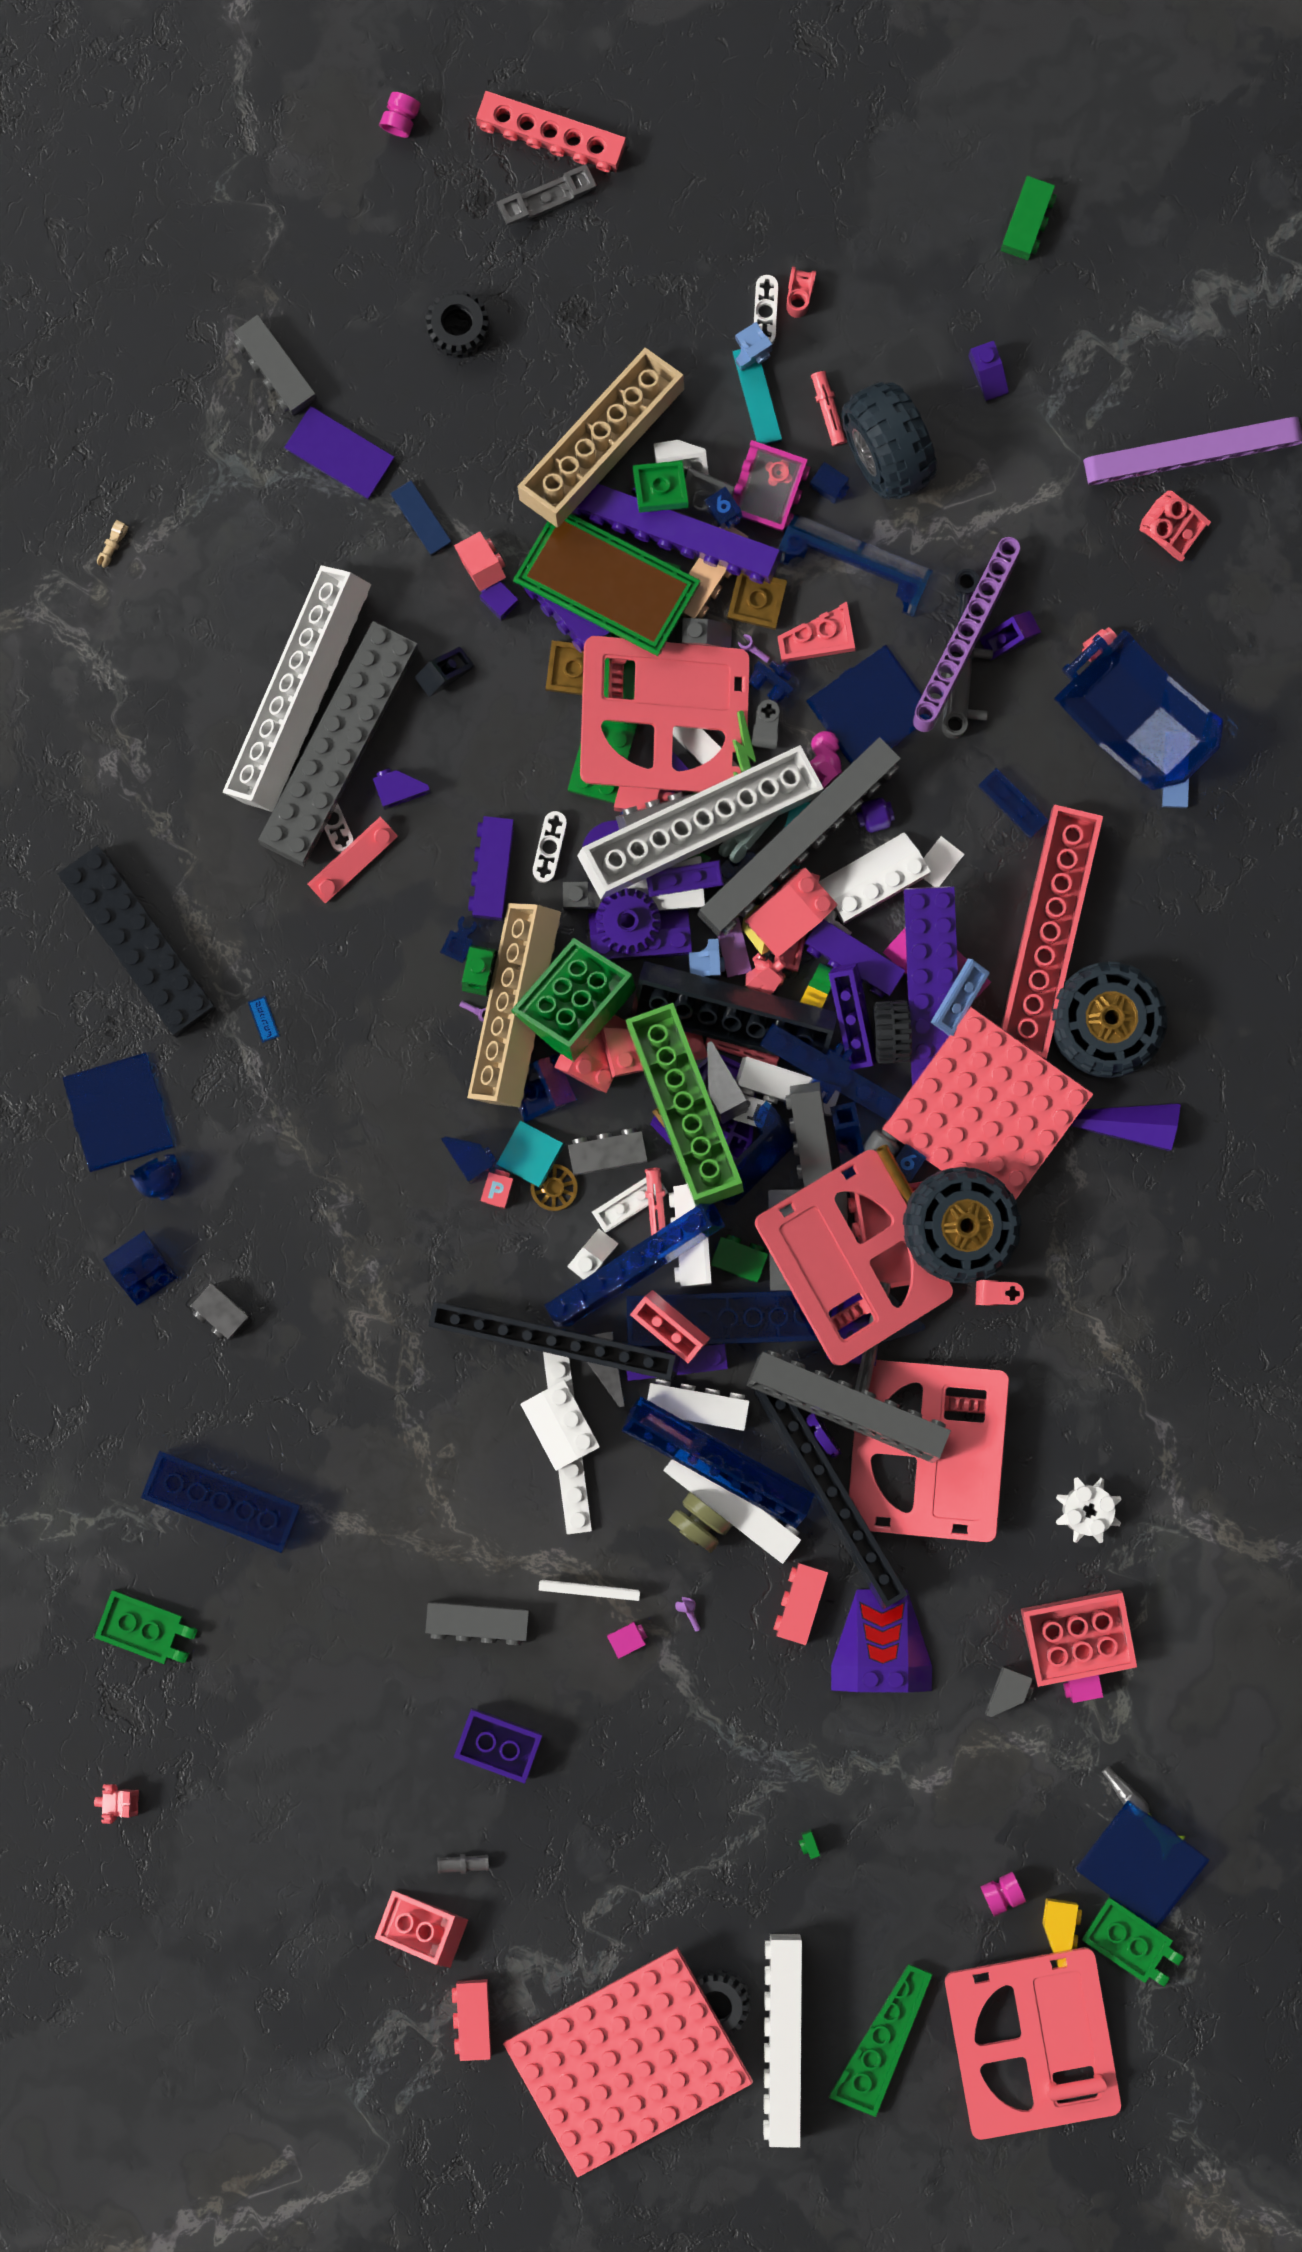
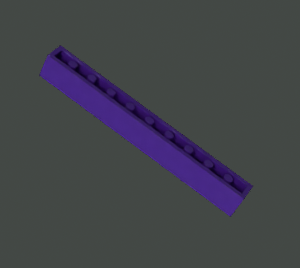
(681, 533)

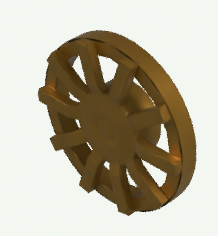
(554, 1188)

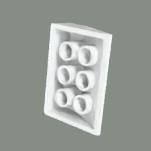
(695, 1262)

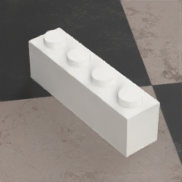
(773, 1082)
(699, 1406)

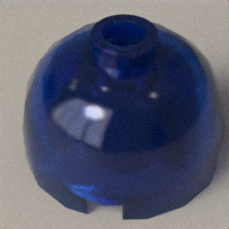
(158, 1177)

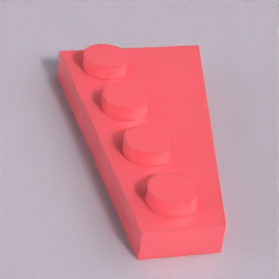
(623, 1056)

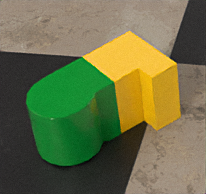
(818, 987)

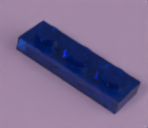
(1013, 803)

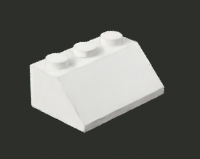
(560, 1425)

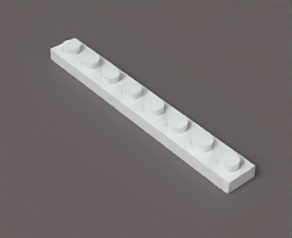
(572, 1475)

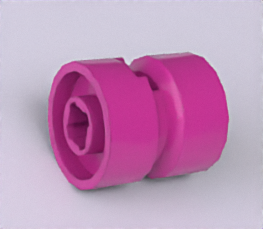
(401, 111)
(1003, 1894)

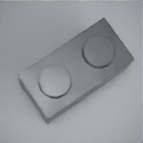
(219, 1312)

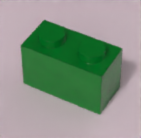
(739, 1259)

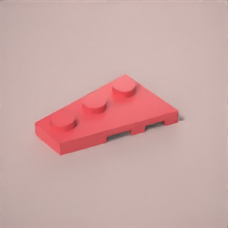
(823, 636)

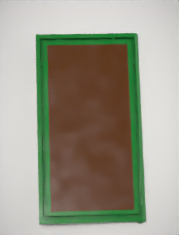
(608, 582)

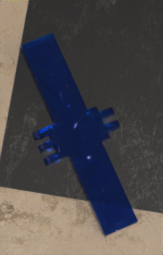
(831, 1071)

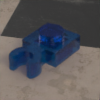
(457, 943)

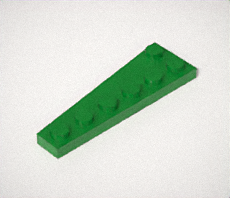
(875, 2059)

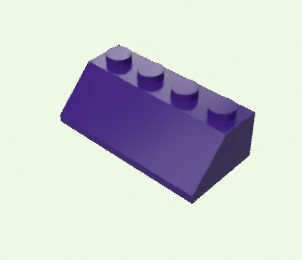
(671, 940)

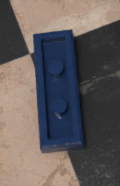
(420, 518)

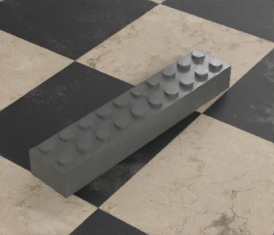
(338, 744)
(801, 834)

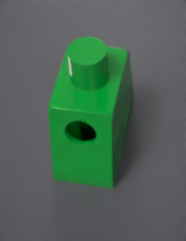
(478, 970)

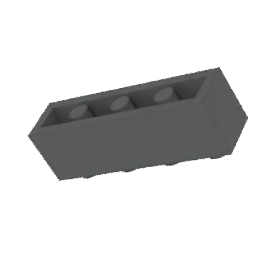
(275, 366)
(810, 1131)
(477, 1621)

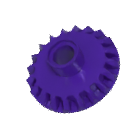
(640, 934)

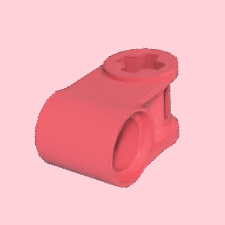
(800, 287)
(993, 1292)

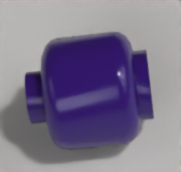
(875, 815)

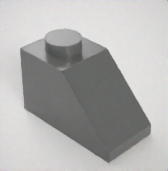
(706, 632)
(580, 896)
(1009, 1691)

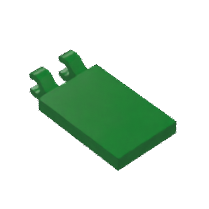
(143, 1628)
(1130, 1942)

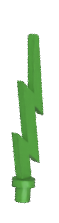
(745, 751)

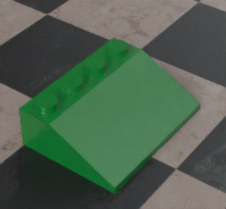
(574, 999)

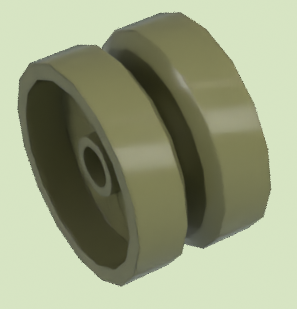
(697, 1526)

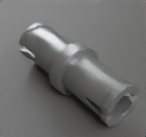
(462, 1864)

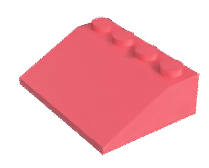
(1079, 1637)

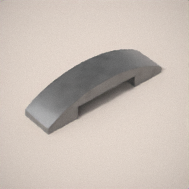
(547, 197)

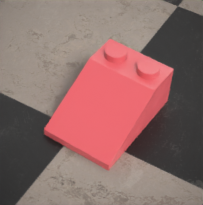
(790, 911)
(592, 1064)
(421, 1929)

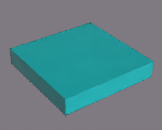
(530, 1154)

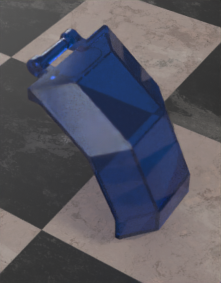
(1139, 713)

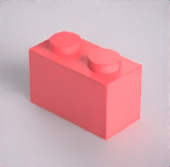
(480, 560)

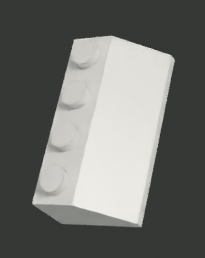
(875, 877)

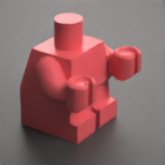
(765, 975)
(117, 1803)

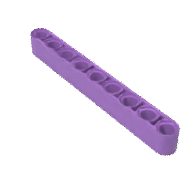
(1193, 451)
(961, 643)

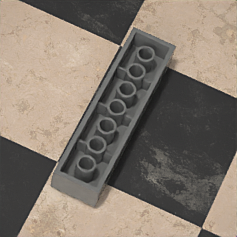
(849, 1407)

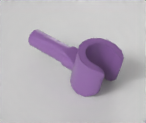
(752, 648)
(475, 1010)
(688, 1606)

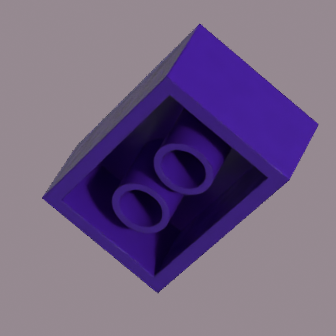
(498, 1745)

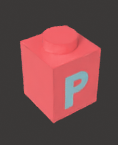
(497, 1189)

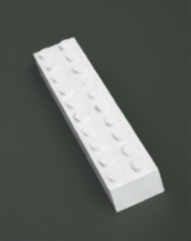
(297, 688)
(700, 822)

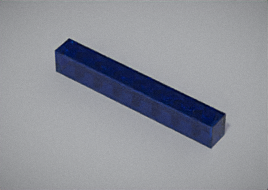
(635, 1265)
(718, 1462)

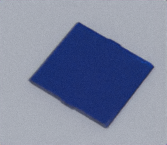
(868, 704)
(118, 1112)
(1142, 1864)

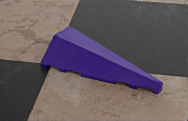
(1140, 1124)

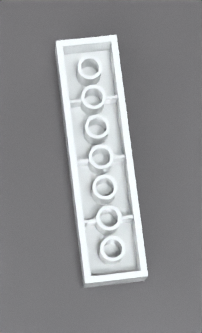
(784, 2043)

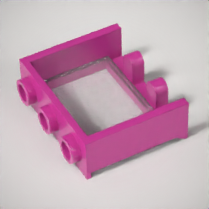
(770, 485)

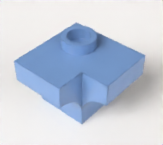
(754, 346)
(708, 961)

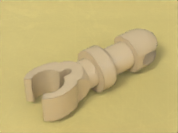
(117, 533)

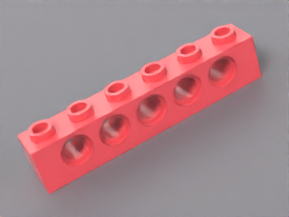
(495, 105)

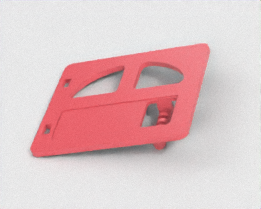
(676, 689)
(829, 1265)
(967, 1477)
(1060, 2031)

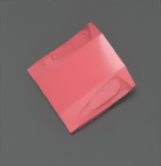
(1173, 524)

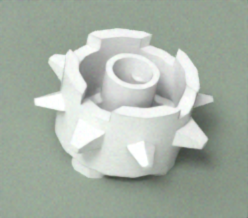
(1075, 1516)

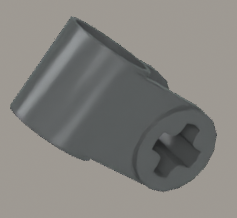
(766, 729)

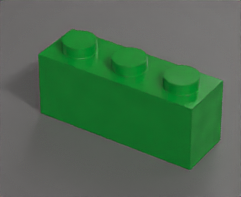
(1029, 218)

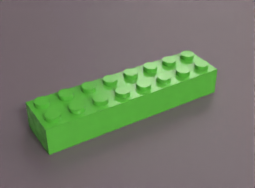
(684, 1105)

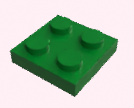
(660, 486)

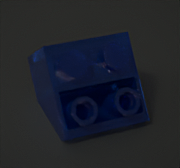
(140, 1268)

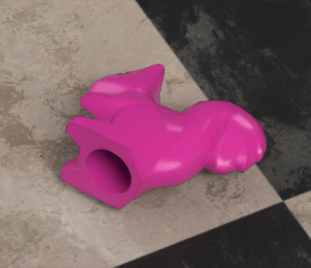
(827, 762)

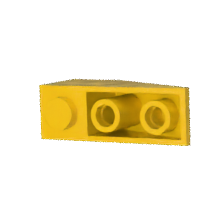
(1059, 1925)

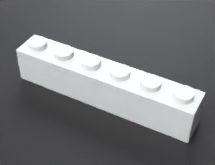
(746, 1517)

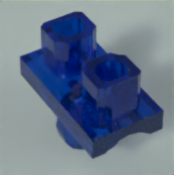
(762, 674)

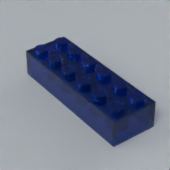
(221, 1501)

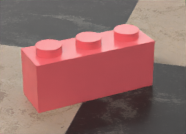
(670, 1326)
(800, 1603)
(472, 2020)

